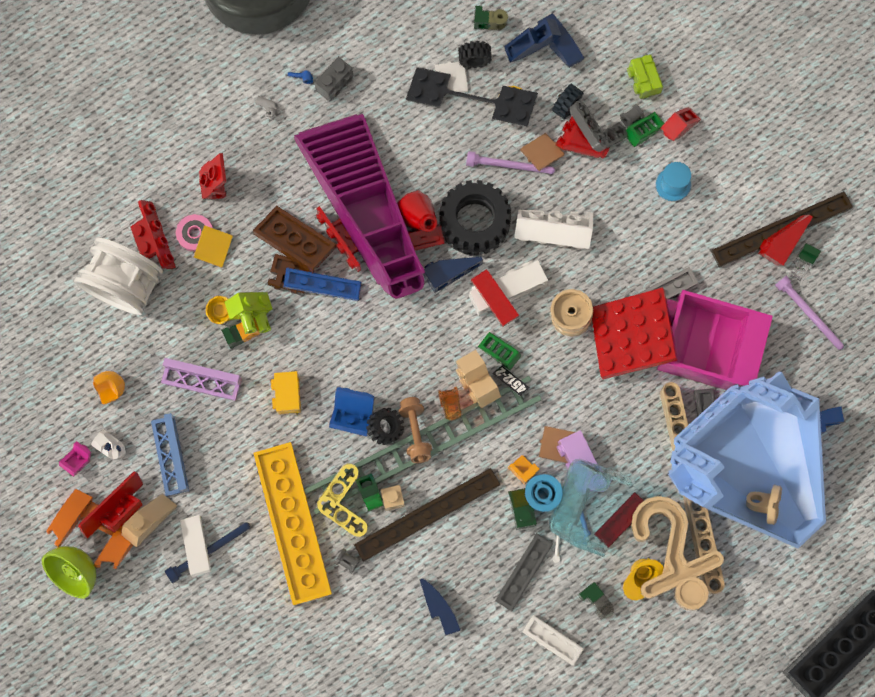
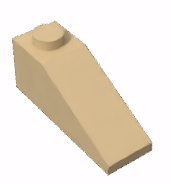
(147, 519)

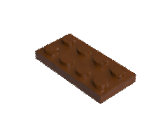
(294, 239)

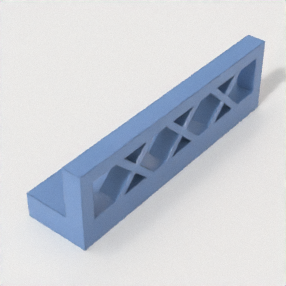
(175, 451)

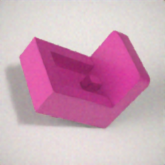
(76, 459)

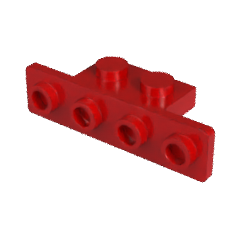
(338, 232)
(150, 236)
(114, 508)

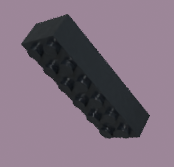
(836, 649)

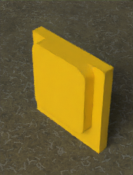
(213, 246)

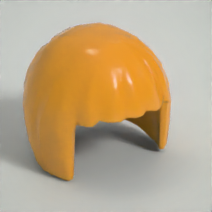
(109, 386)

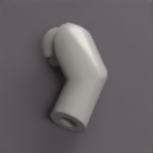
(269, 105)

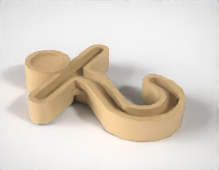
(677, 572)

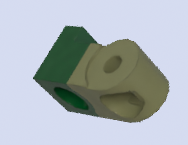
(490, 19)

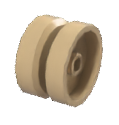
(571, 301)

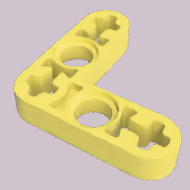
(334, 499)

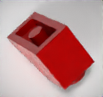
(680, 123)

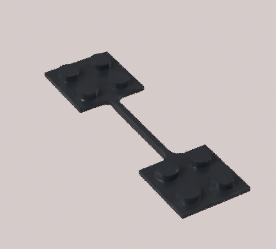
(512, 105)

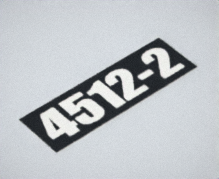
(511, 380)

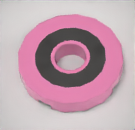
(184, 228)

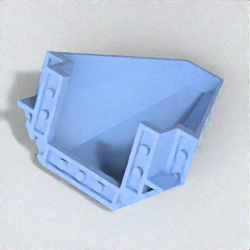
(749, 444)

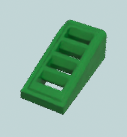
(634, 134)
(509, 364)

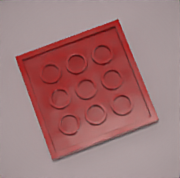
(633, 333)

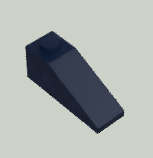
(448, 271)

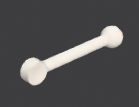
(556, 558)

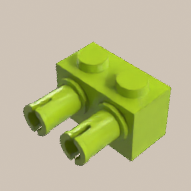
(249, 306)

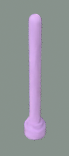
(475, 159)
(785, 285)

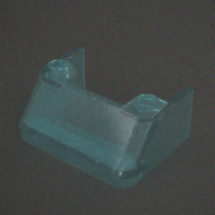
(578, 482)

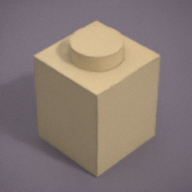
(392, 497)

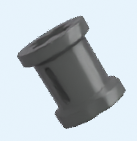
(632, 115)
(347, 561)

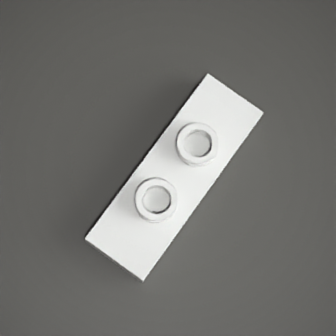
(553, 640)

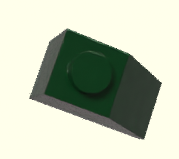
(522, 512)

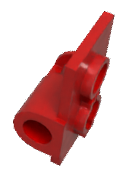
(213, 178)

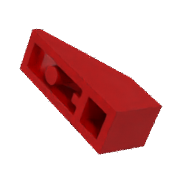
(781, 244)

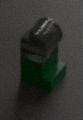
(602, 605)

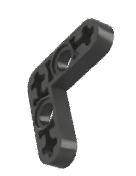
(594, 133)

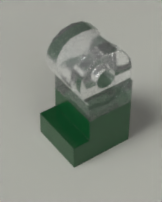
(804, 262)

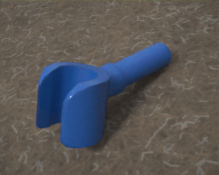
(305, 75)

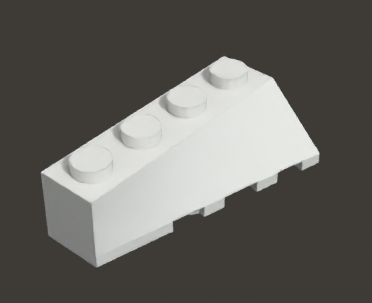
(555, 228)

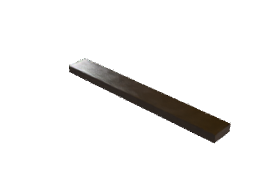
(751, 242)
(426, 514)

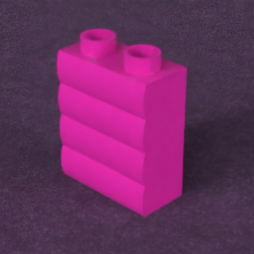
(716, 340)

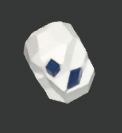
(109, 445)

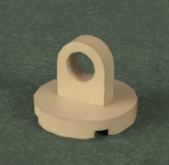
(769, 503)

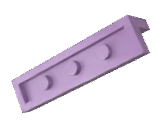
(199, 371)

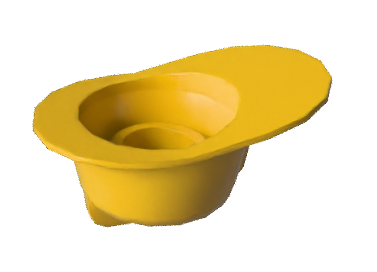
(641, 572)

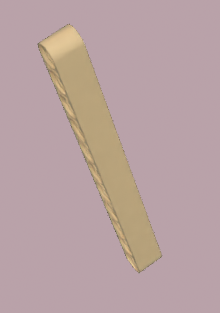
(693, 516)

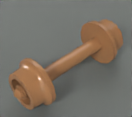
(411, 409)

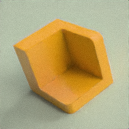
(523, 469)

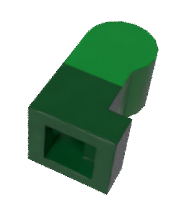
(370, 493)

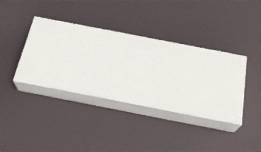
(195, 546)

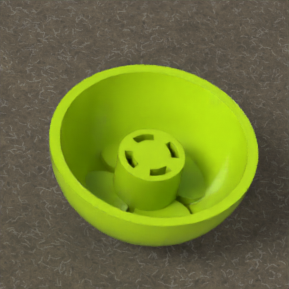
(70, 570)

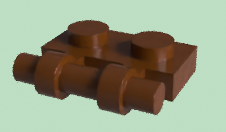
(279, 267)

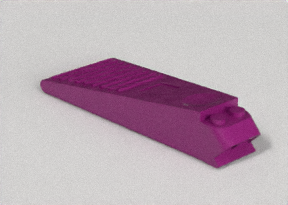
(359, 191)

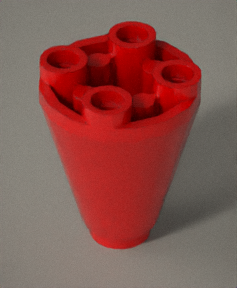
(575, 141)
(418, 211)

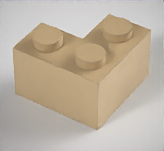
(475, 378)

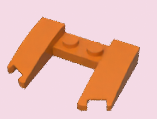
(77, 508)

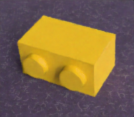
(286, 392)

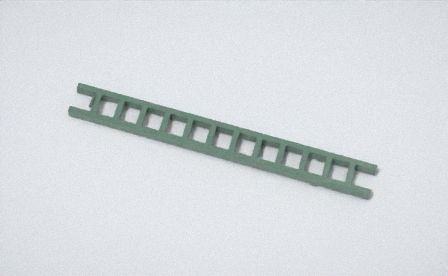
(436, 449)

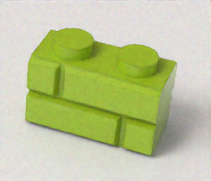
(645, 76)

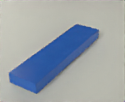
(322, 284)

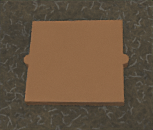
(542, 152)
(549, 443)

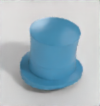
(674, 182)
(543, 492)

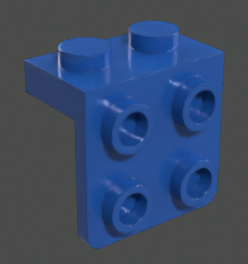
(352, 411)

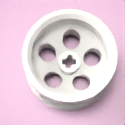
(119, 276)

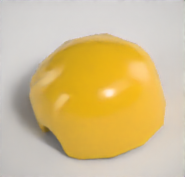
(217, 311)

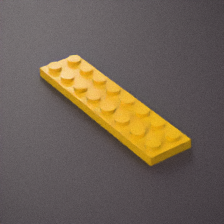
(292, 524)

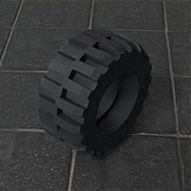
(475, 194)

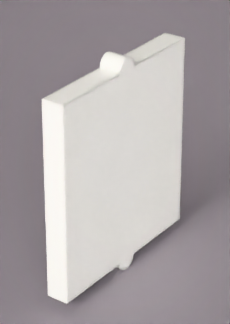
(458, 76)

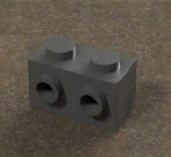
(334, 79)

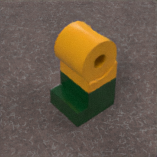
(235, 335)

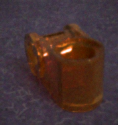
(450, 403)

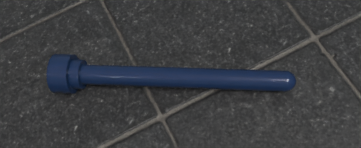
(175, 572)

